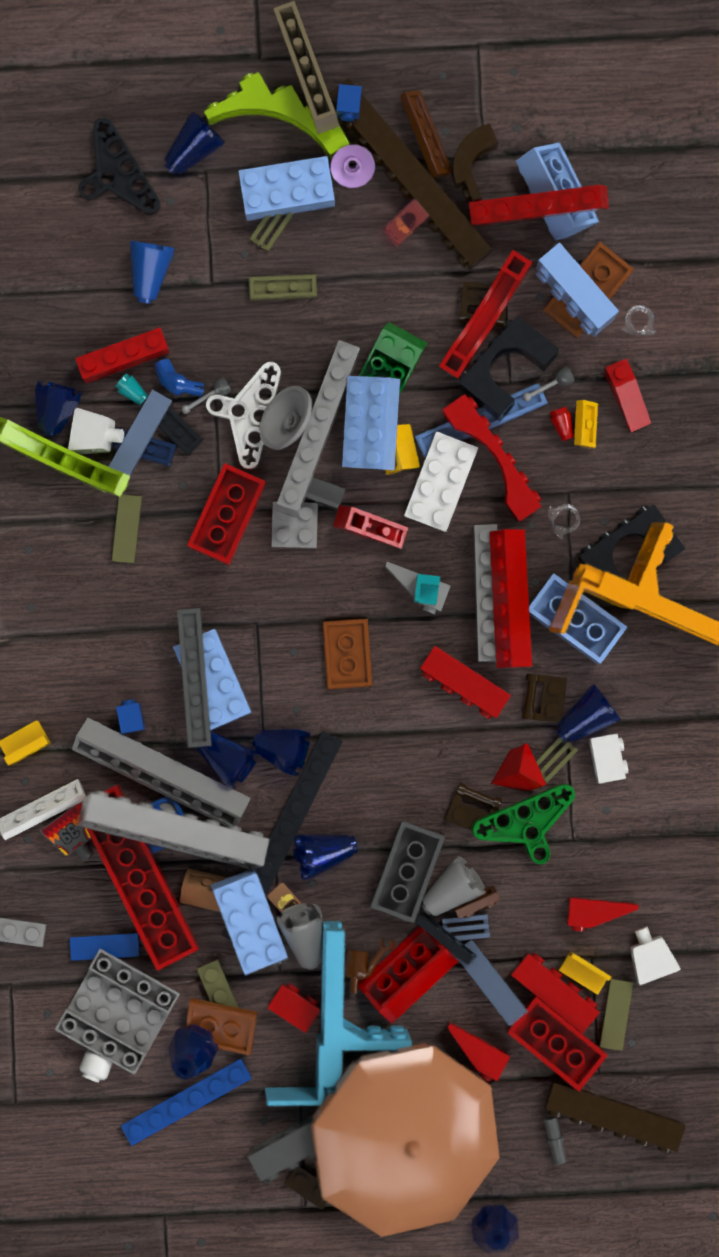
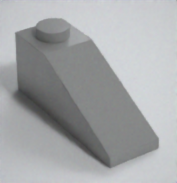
(408, 580)

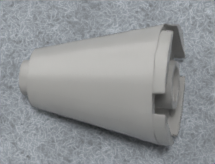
(453, 888)
(303, 933)

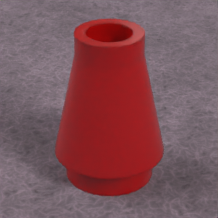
(562, 423)

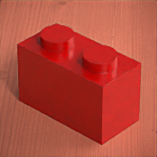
(294, 1007)

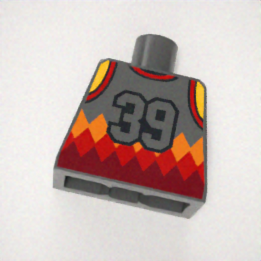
(68, 836)

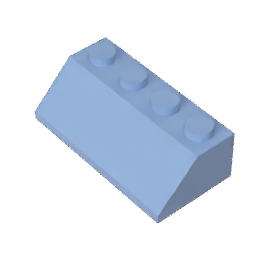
(547, 170)

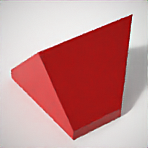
(519, 770)

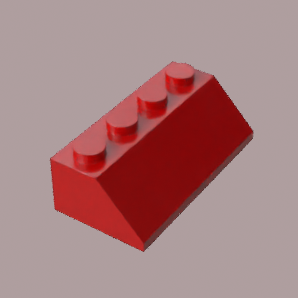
(407, 974)

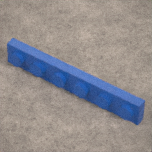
(186, 1101)

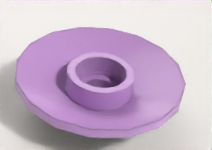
(352, 175)

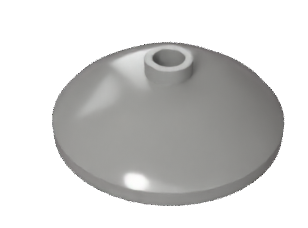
(285, 417)

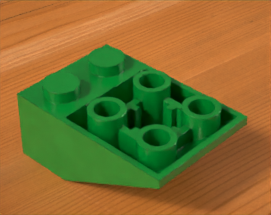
(394, 355)

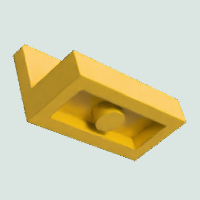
(406, 452)
(24, 743)
(584, 972)

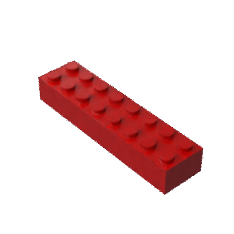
(145, 894)

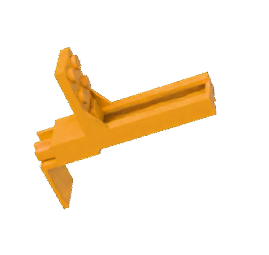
(637, 592)

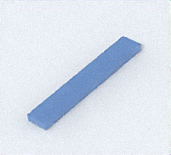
(521, 407)

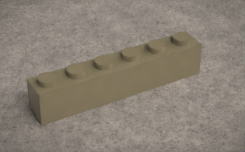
(306, 67)

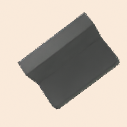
(325, 494)

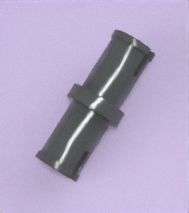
(555, 1140)

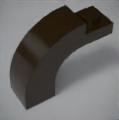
(474, 145)

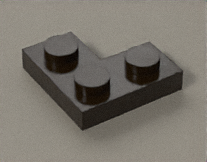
(306, 1185)

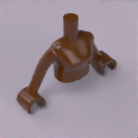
(357, 966)

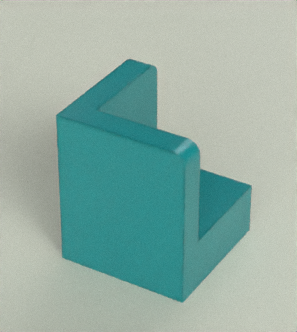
(426, 589)

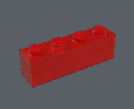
(122, 355)
(465, 682)
(554, 992)

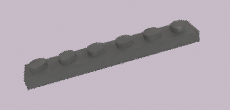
(194, 677)

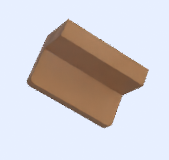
(197, 889)

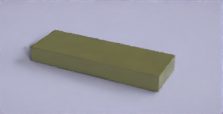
(282, 287)
(127, 529)
(616, 1014)

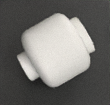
(95, 1066)

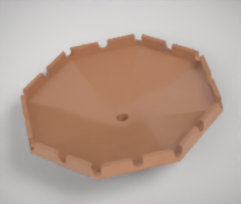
(404, 1139)

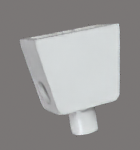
(93, 433)
(651, 957)

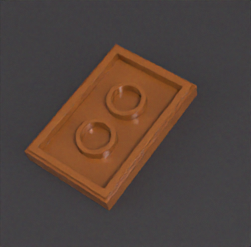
(347, 654)
(230, 1026)

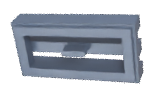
(485, 926)

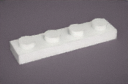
(41, 809)

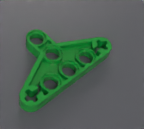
(516, 827)

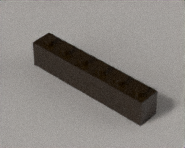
(615, 1116)

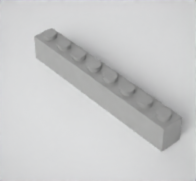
(317, 430)
(160, 773)

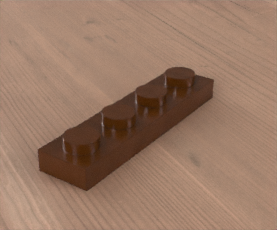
(425, 133)

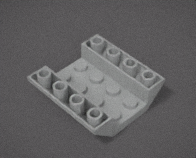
(117, 1011)

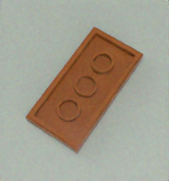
(606, 271)

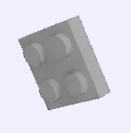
(294, 532)

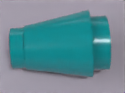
(131, 389)

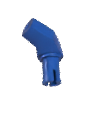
(176, 382)

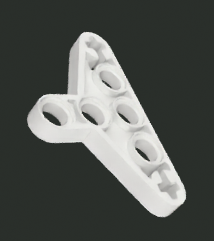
(250, 400)

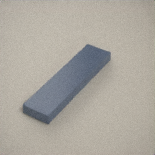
(140, 433)
(494, 986)

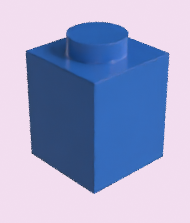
(348, 102)
(130, 716)

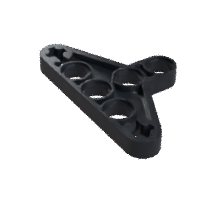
(123, 181)

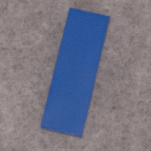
(116, 944)

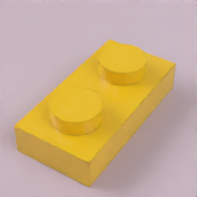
(585, 424)

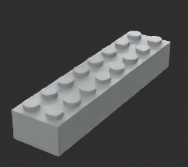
(173, 831)

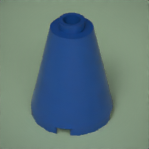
(149, 269)

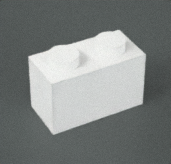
(608, 758)

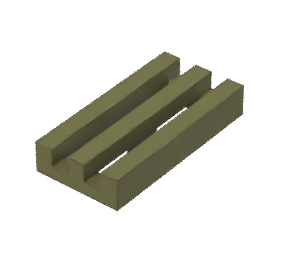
(261, 242)
(567, 745)

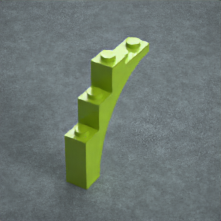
(283, 104)
(62, 459)

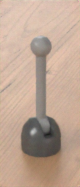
(563, 377)
(220, 387)

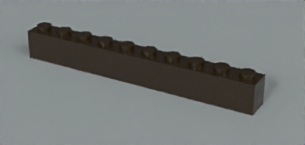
(416, 183)

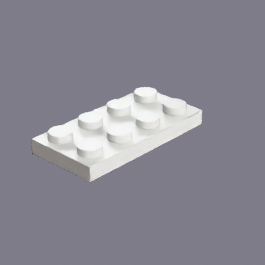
(440, 481)

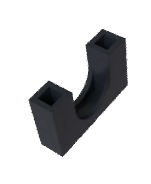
(516, 338)
(601, 554)

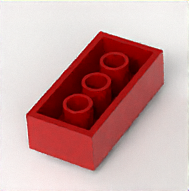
(227, 514)
(557, 1043)

